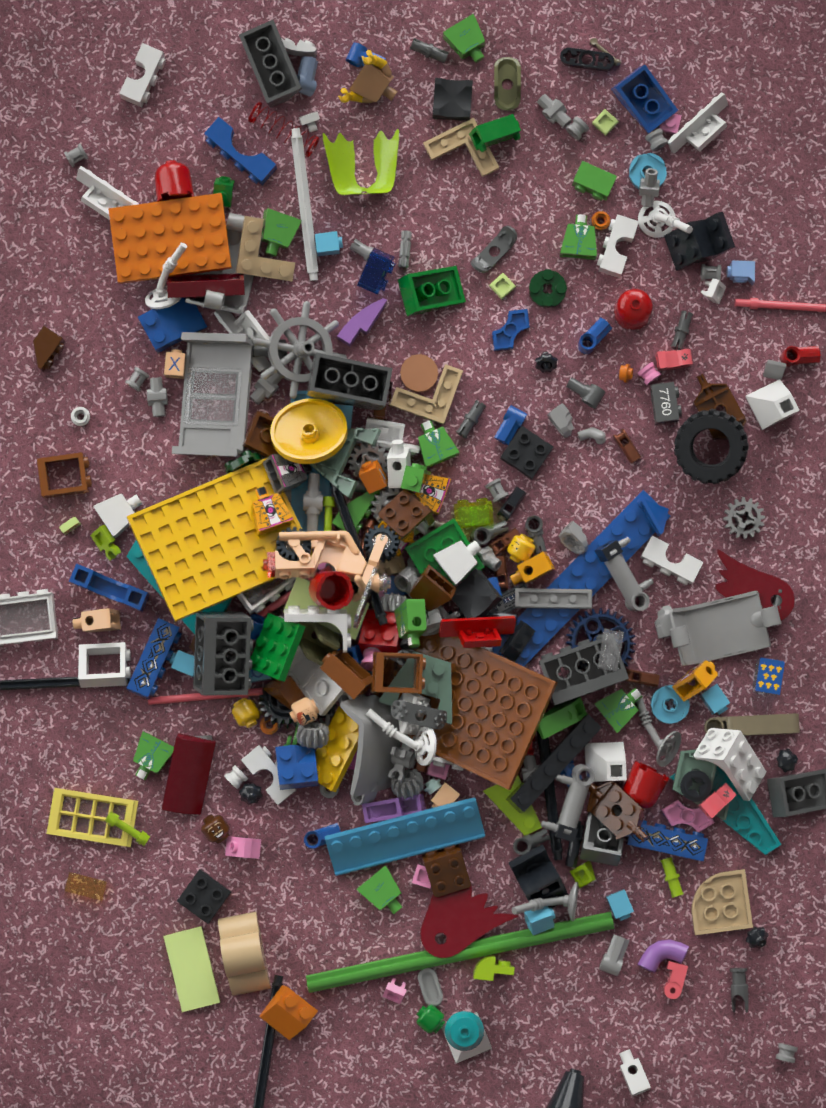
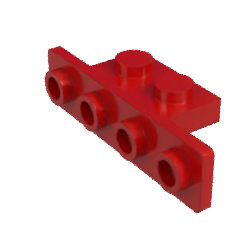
(478, 631)

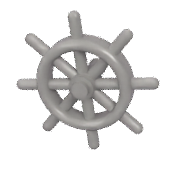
(298, 349)

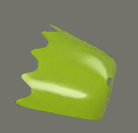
(342, 164)

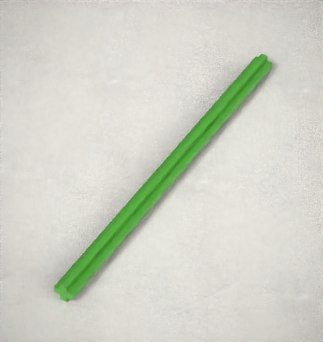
(478, 948)

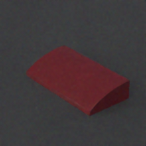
(196, 285)
(188, 774)

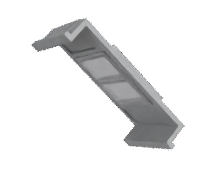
(215, 394)

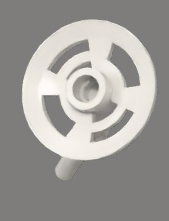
(660, 219)
(160, 293)
(421, 743)

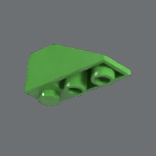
(359, 509)
(561, 717)

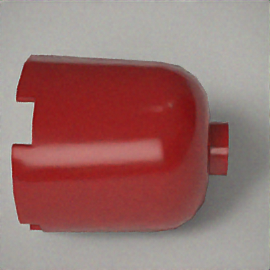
(173, 181)
(633, 309)
(331, 590)
(644, 784)

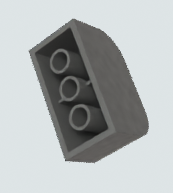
(349, 382)

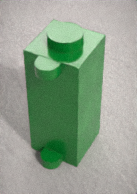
(495, 132)

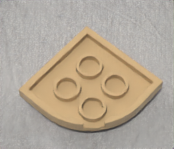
(722, 904)

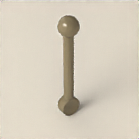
(593, 42)

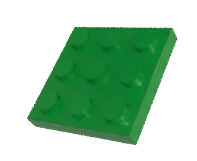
(444, 536)
(276, 647)

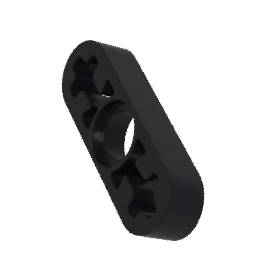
(572, 63)

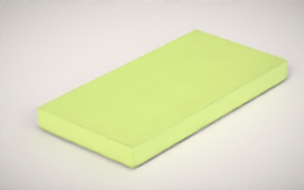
(300, 597)
(191, 969)

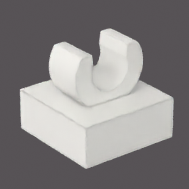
(310, 119)
(715, 290)

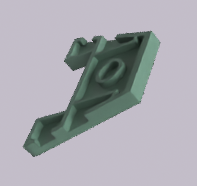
(334, 466)
(437, 682)
(688, 763)

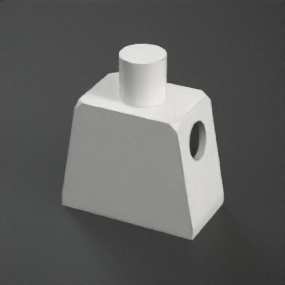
(396, 463)
(115, 512)
(457, 560)
(638, 1082)

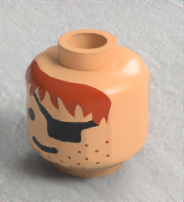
(304, 711)

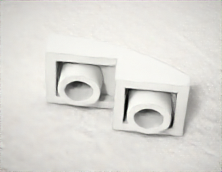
(302, 49)

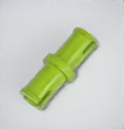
(672, 877)

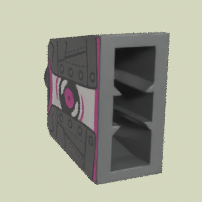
(285, 474)

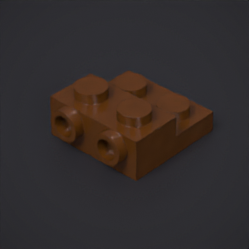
(258, 434)

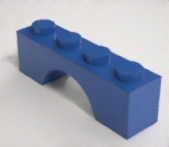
(257, 166)
(109, 587)

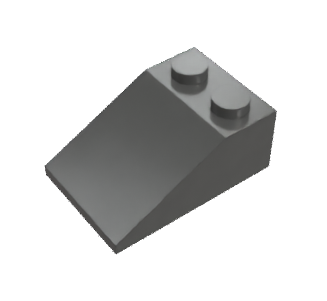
(797, 793)
(599, 842)

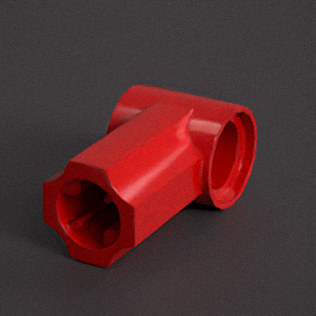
(802, 355)

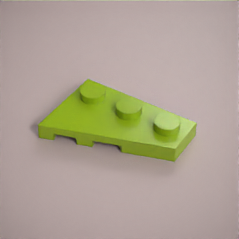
(527, 821)

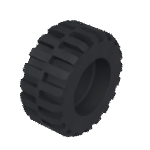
(711, 472)

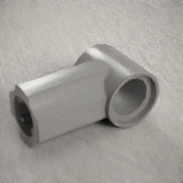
(612, 960)

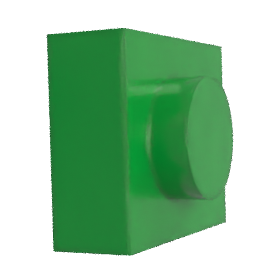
(225, 186)

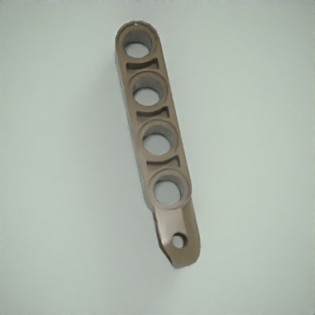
(757, 724)

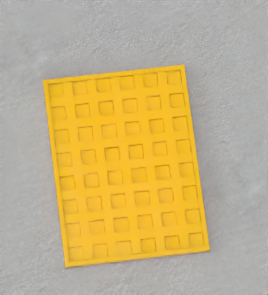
(207, 541)

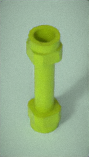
(328, 503)
(141, 837)

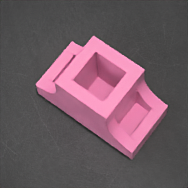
(243, 847)

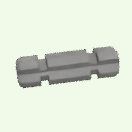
(405, 249)

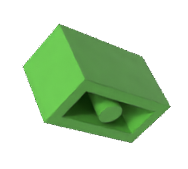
(594, 181)

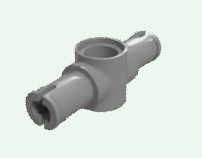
(313, 502)

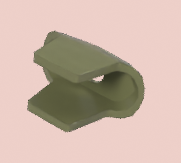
(505, 69)
(317, 648)

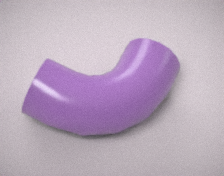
(660, 951)

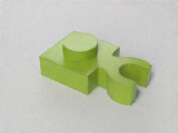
(104, 541)

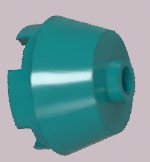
(464, 1031)

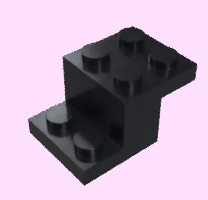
(704, 243)
(537, 875)

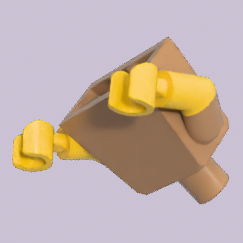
(371, 82)

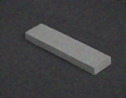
(553, 598)

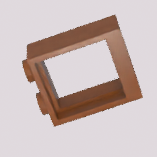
(86, 481)
(378, 669)
(347, 673)

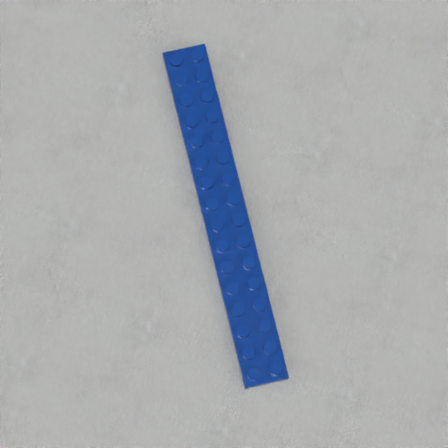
(584, 573)

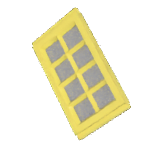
(84, 816)

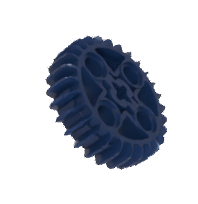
(596, 618)

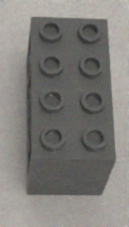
(222, 653)
(579, 682)

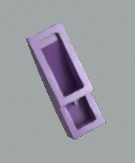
(361, 322)
(392, 808)

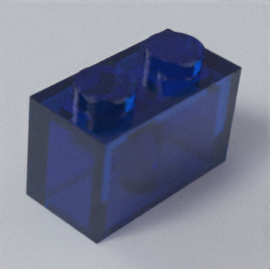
(376, 271)

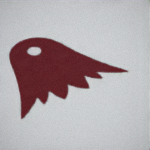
(747, 579)
(460, 919)

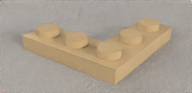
(456, 138)
(248, 259)
(432, 409)

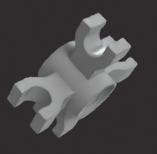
(402, 758)

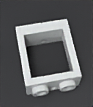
(103, 680)

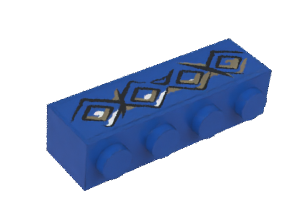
(153, 659)
(671, 842)

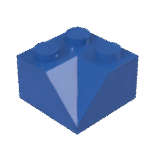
(296, 767)

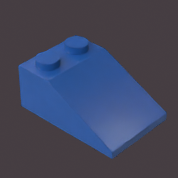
(644, 98)
(167, 324)

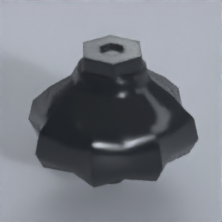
(546, 362)
(787, 760)
(250, 793)
(757, 937)

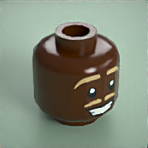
(215, 828)

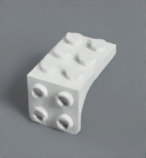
(314, 614)
(314, 682)
(735, 757)

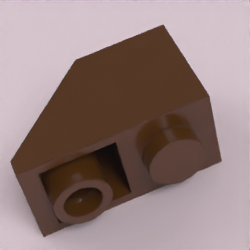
(46, 346)

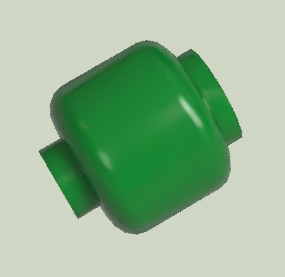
(430, 1019)

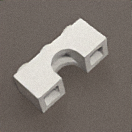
(138, 90)
(622, 230)
(656, 555)
(260, 759)

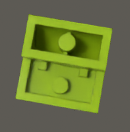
(486, 968)

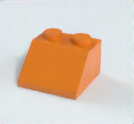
(288, 1013)

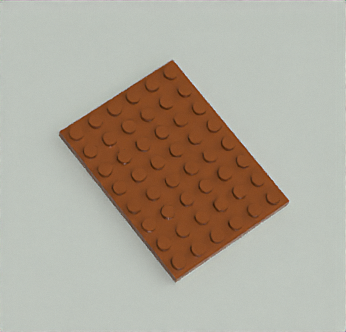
(493, 709)

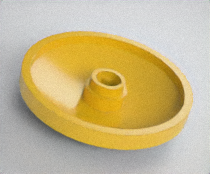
(309, 431)

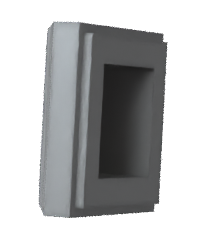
(774, 369)

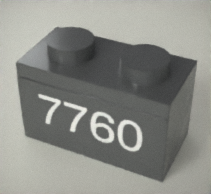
(665, 403)

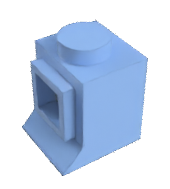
(741, 271)

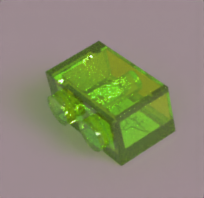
(474, 513)

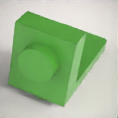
(414, 477)

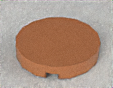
(419, 373)

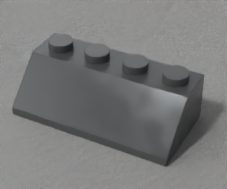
(270, 63)

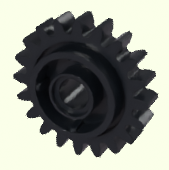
(274, 710)

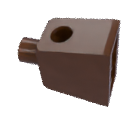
(432, 588)

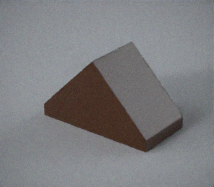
(285, 692)

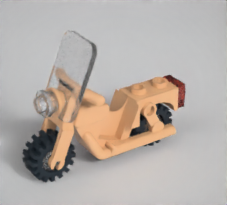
(339, 550)

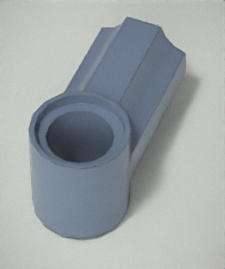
(307, 75)

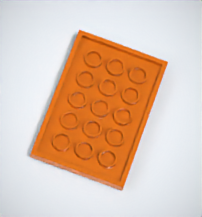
(152, 232)

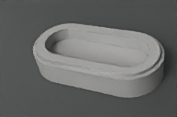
(430, 986)

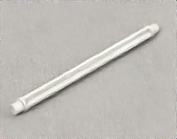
(304, 204)

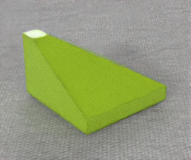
(583, 874)

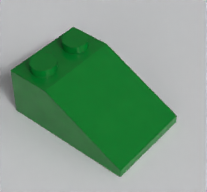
(431, 290)

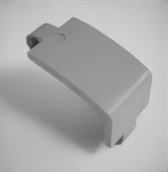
(218, 300)
(722, 628)
(374, 747)

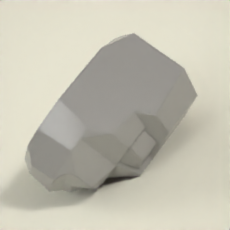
(561, 420)
(574, 538)
(433, 621)
(663, 623)

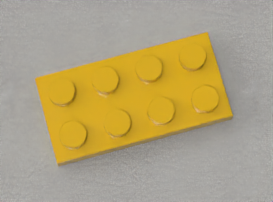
(337, 755)

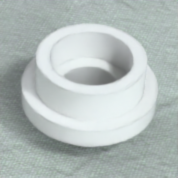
(76, 412)

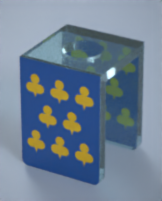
(768, 676)

